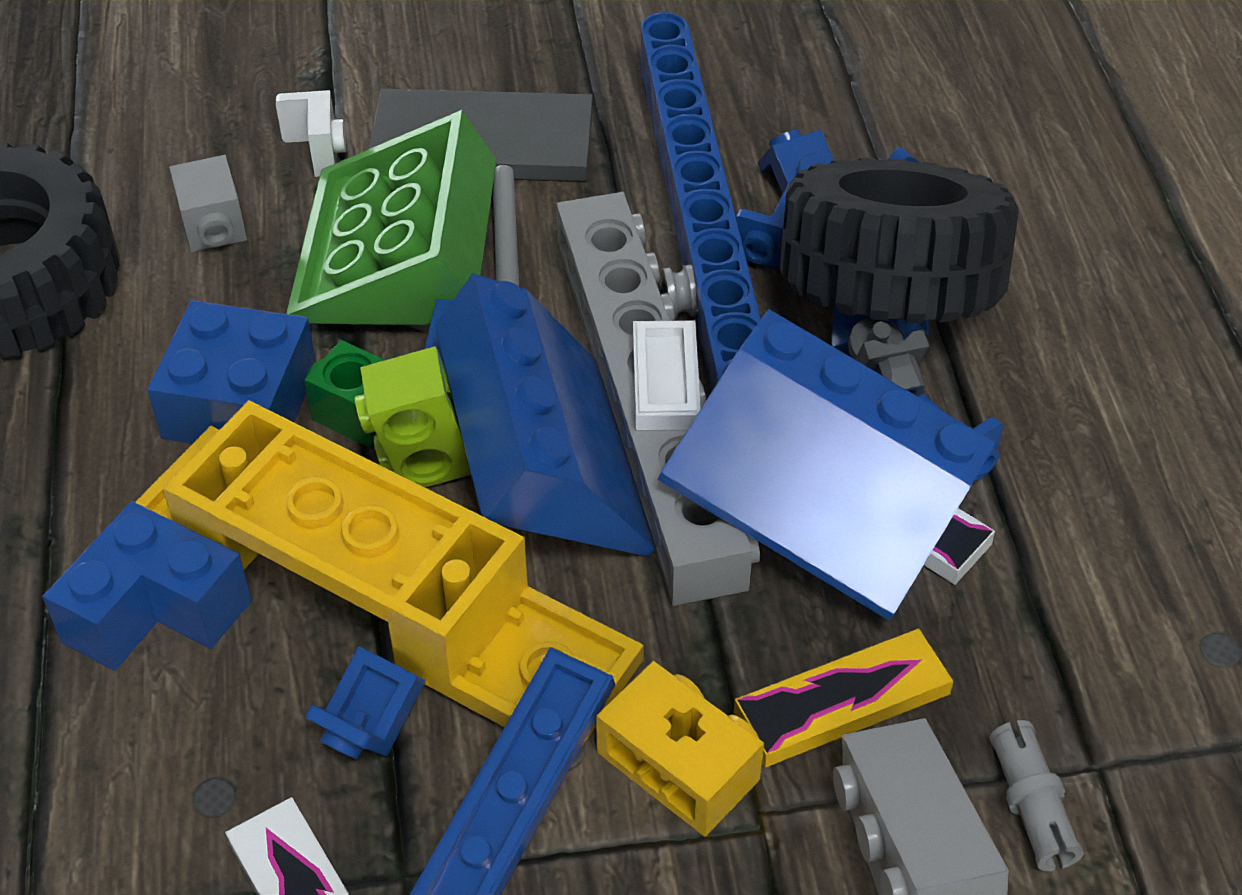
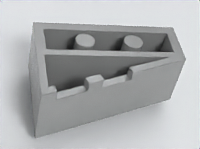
(915, 815)

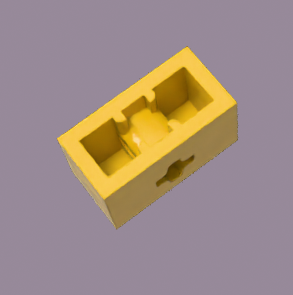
(680, 747)

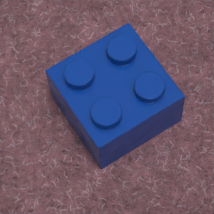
(224, 360)

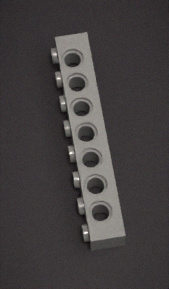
(612, 288)

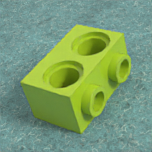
(413, 417)

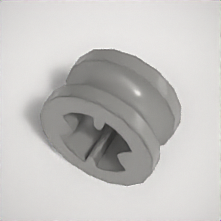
(681, 289)

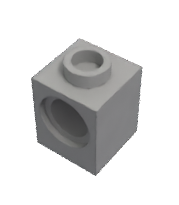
(208, 203)

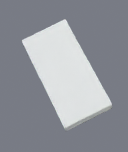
(665, 374)

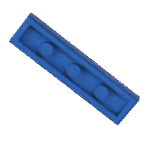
(518, 779)

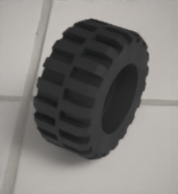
(898, 239)
(65, 254)

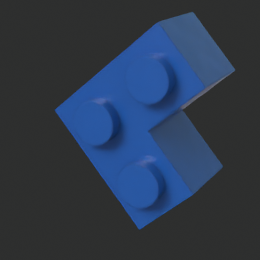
(141, 575)

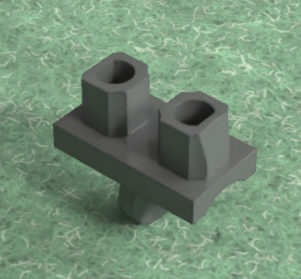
(883, 350)

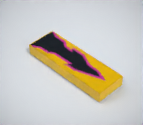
(844, 696)

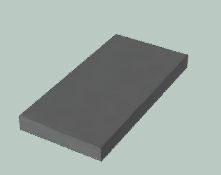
(530, 132)

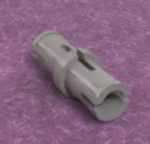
(1036, 796)

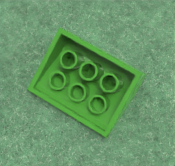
(396, 228)

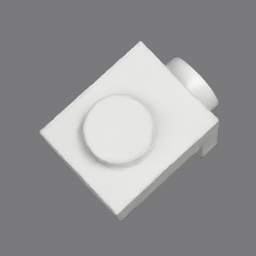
(311, 119)

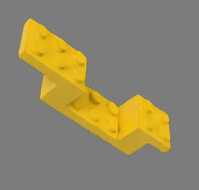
(393, 548)

